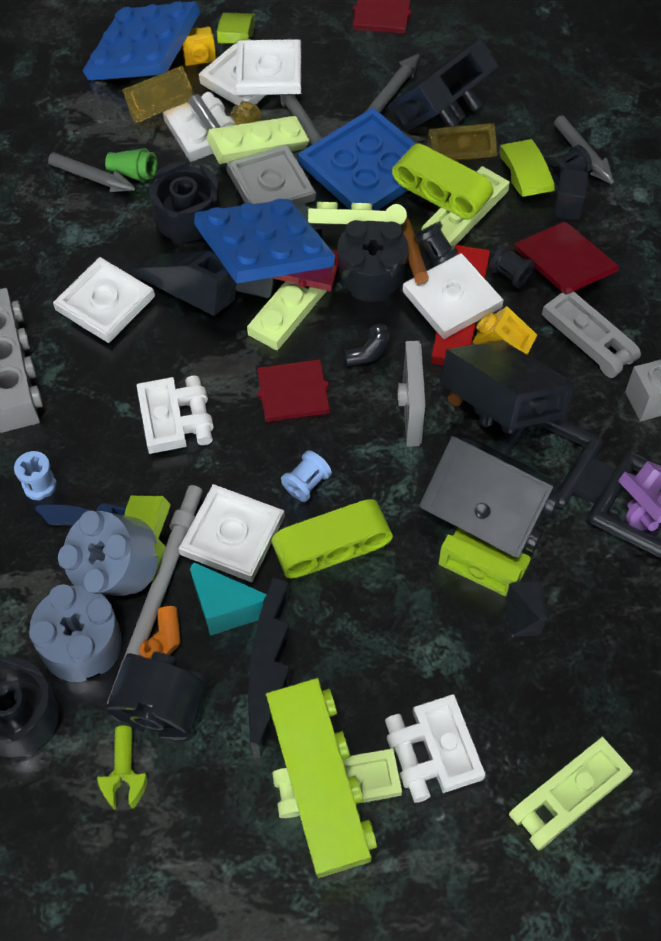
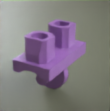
(646, 507)

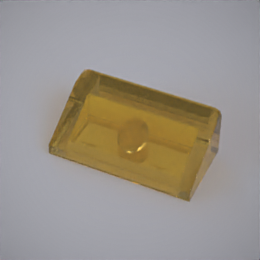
(158, 94)
(464, 141)

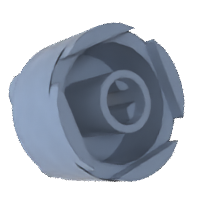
(109, 554)
(75, 633)

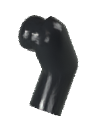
(373, 348)

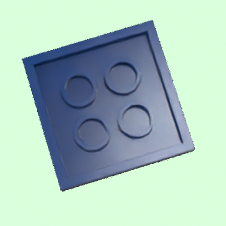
(142, 41)
(359, 160)
(263, 240)

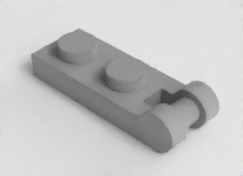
(591, 332)

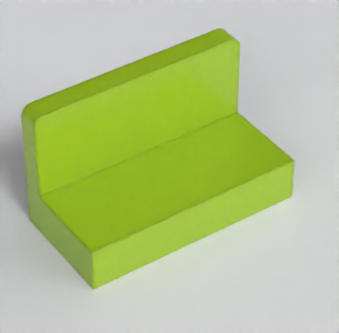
(482, 561)

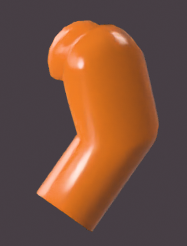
(167, 637)

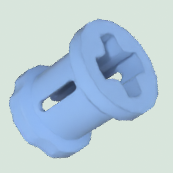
(35, 474)
(306, 476)

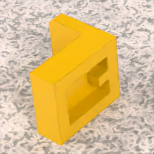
(199, 46)
(505, 326)

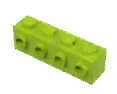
(319, 778)

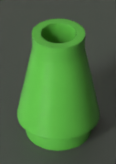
(135, 164)

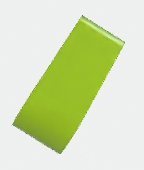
(442, 181)
(331, 538)

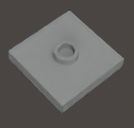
(271, 177)
(412, 394)

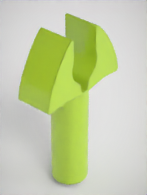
(123, 770)

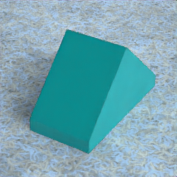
(224, 600)

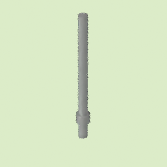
(179, 525)

